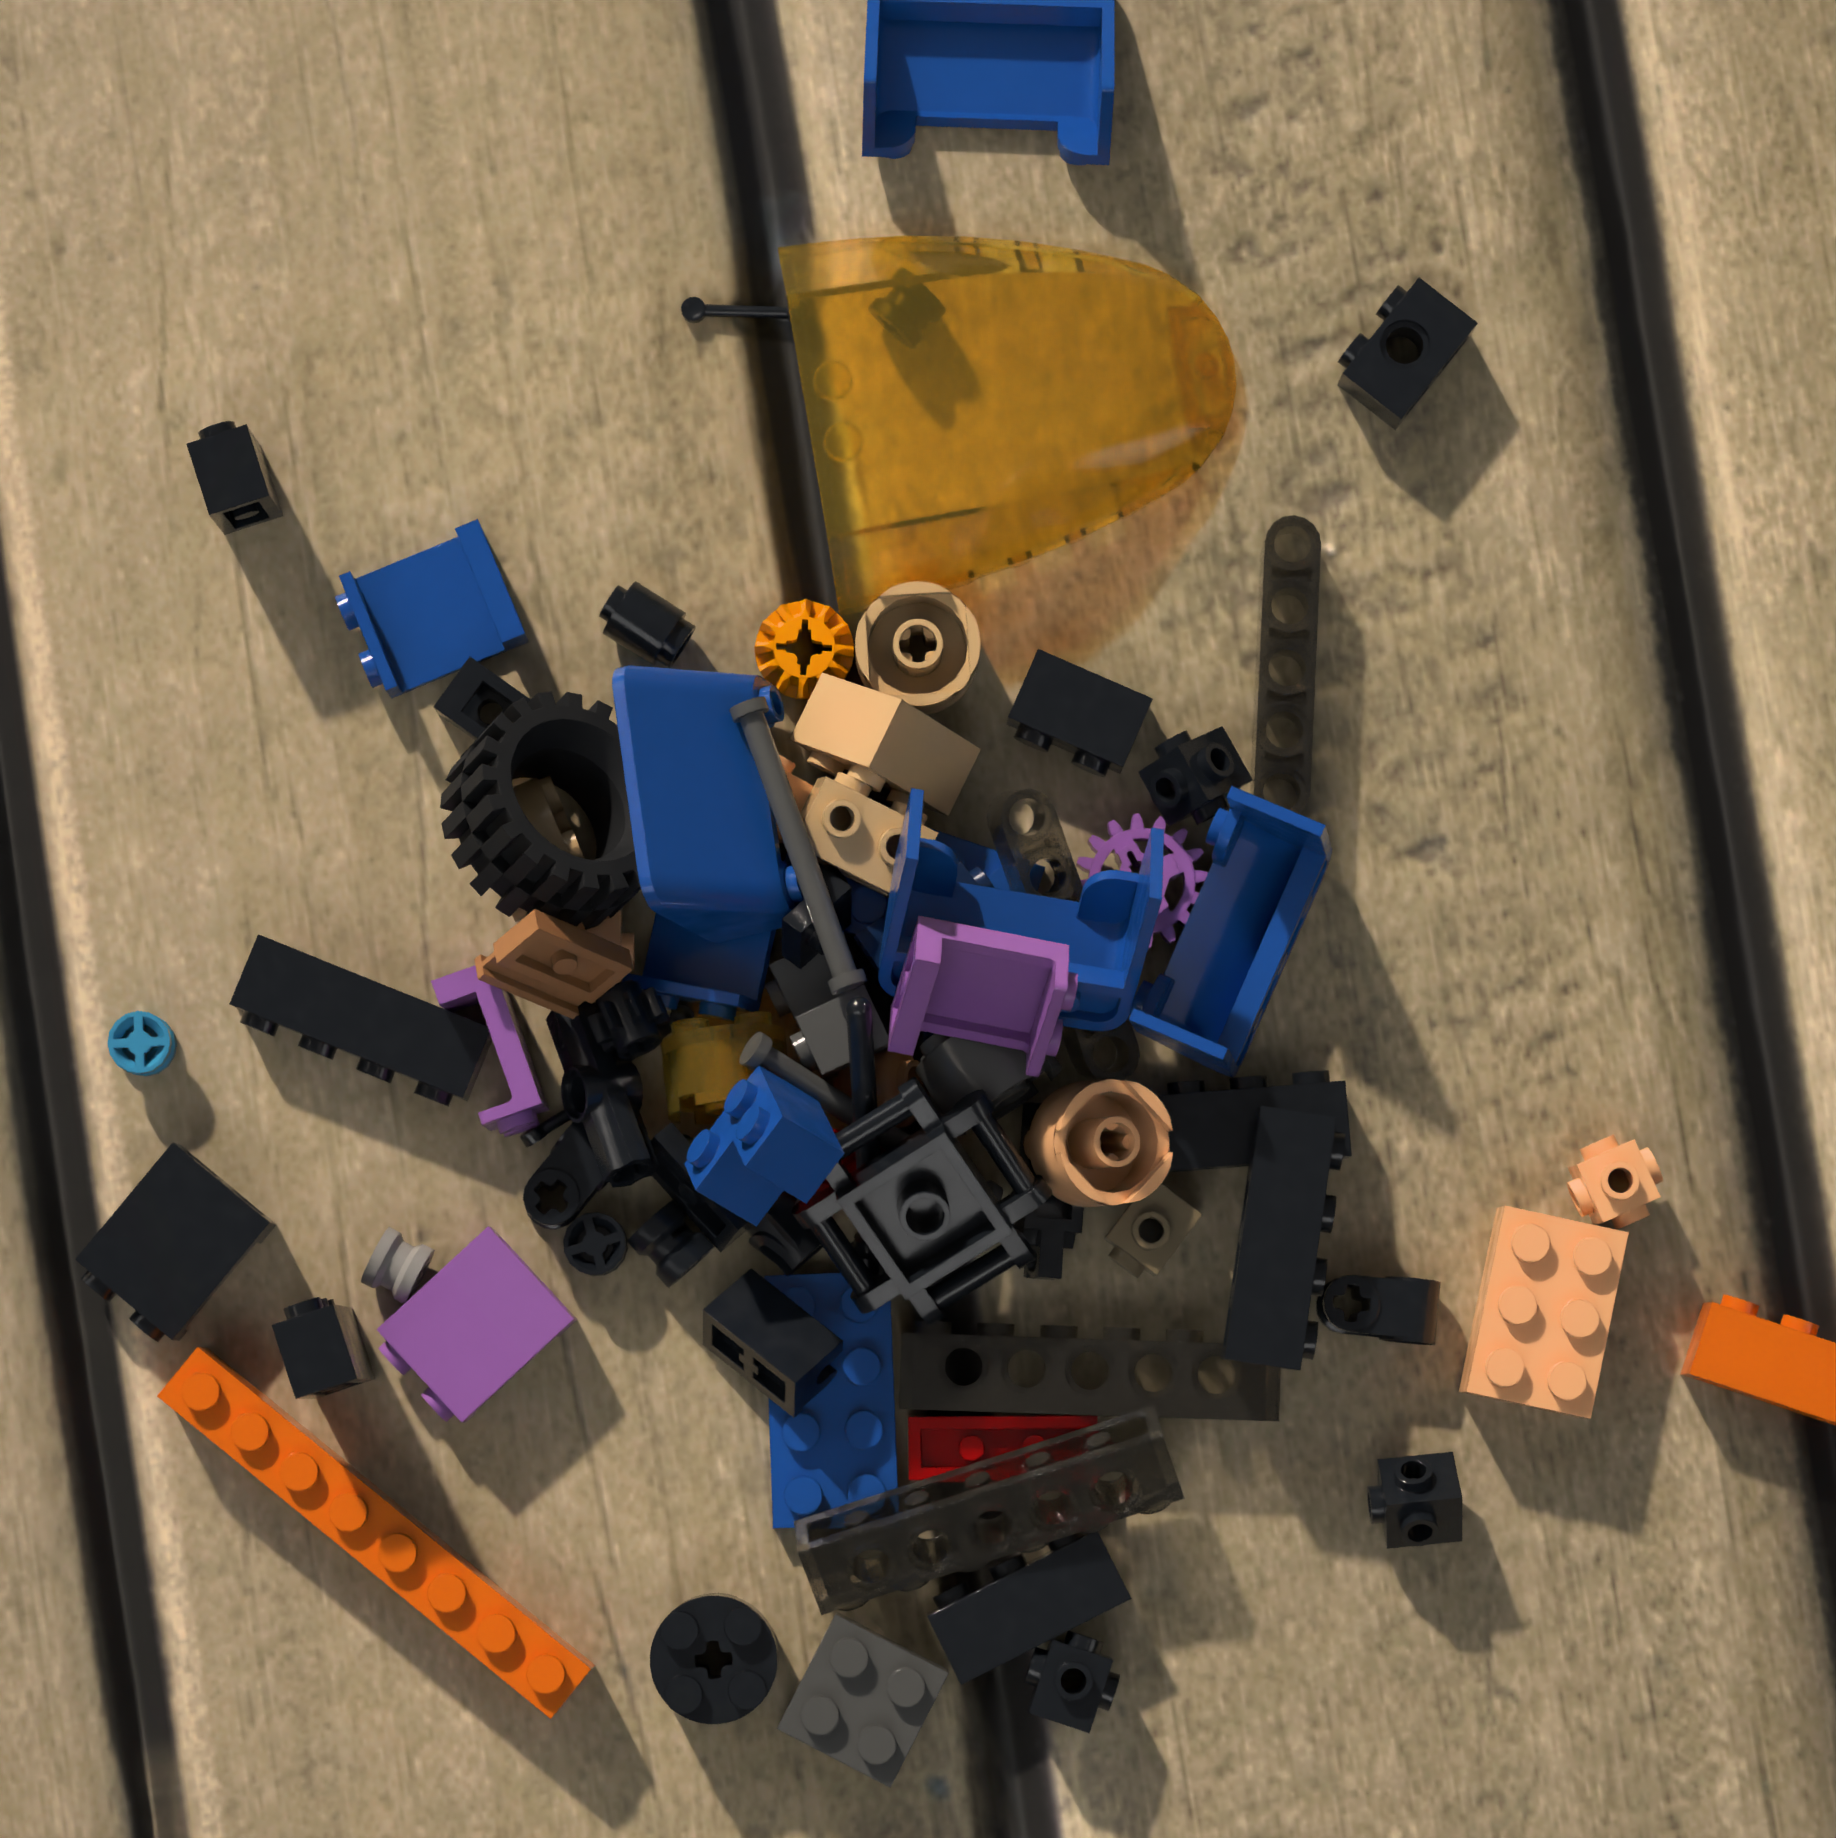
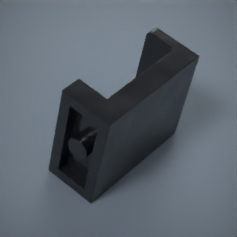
(172, 1243)

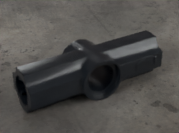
(604, 1097)

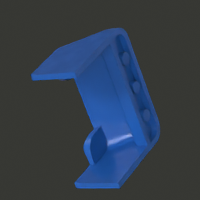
(1104, 930)
(1237, 933)

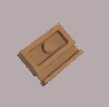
(554, 963)

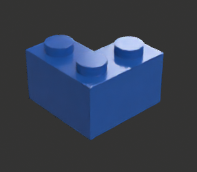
(763, 1145)

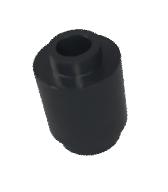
(646, 624)

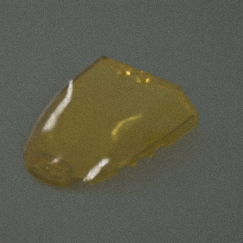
(992, 399)

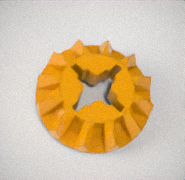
(783, 627)

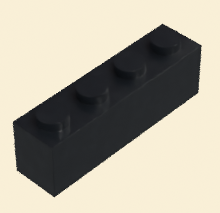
(361, 1018)
(1280, 1238)

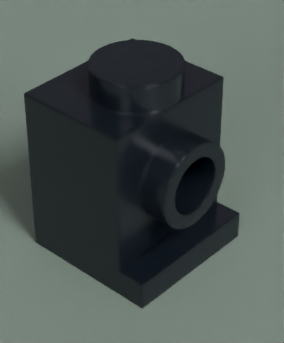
(469, 692)

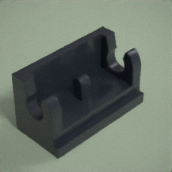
(771, 1342)

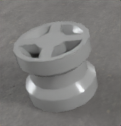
(397, 1265)

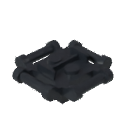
(925, 1205)

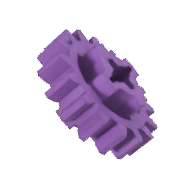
(1175, 864)

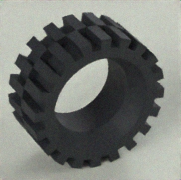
(500, 843)

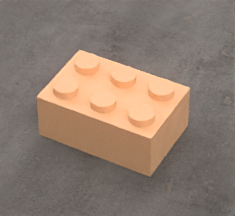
(1543, 1312)

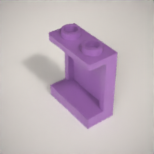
(982, 990)
(520, 1113)
(473, 1326)

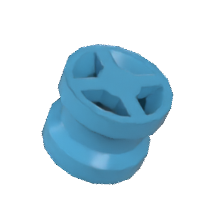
(130, 1043)

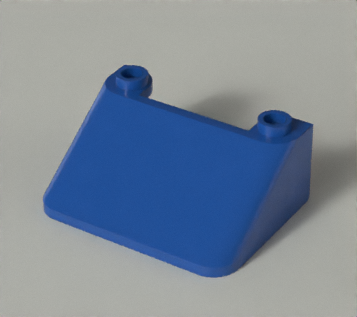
(990, 69)
(699, 803)

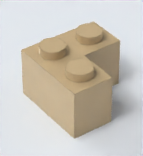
(883, 743)

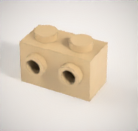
(855, 831)

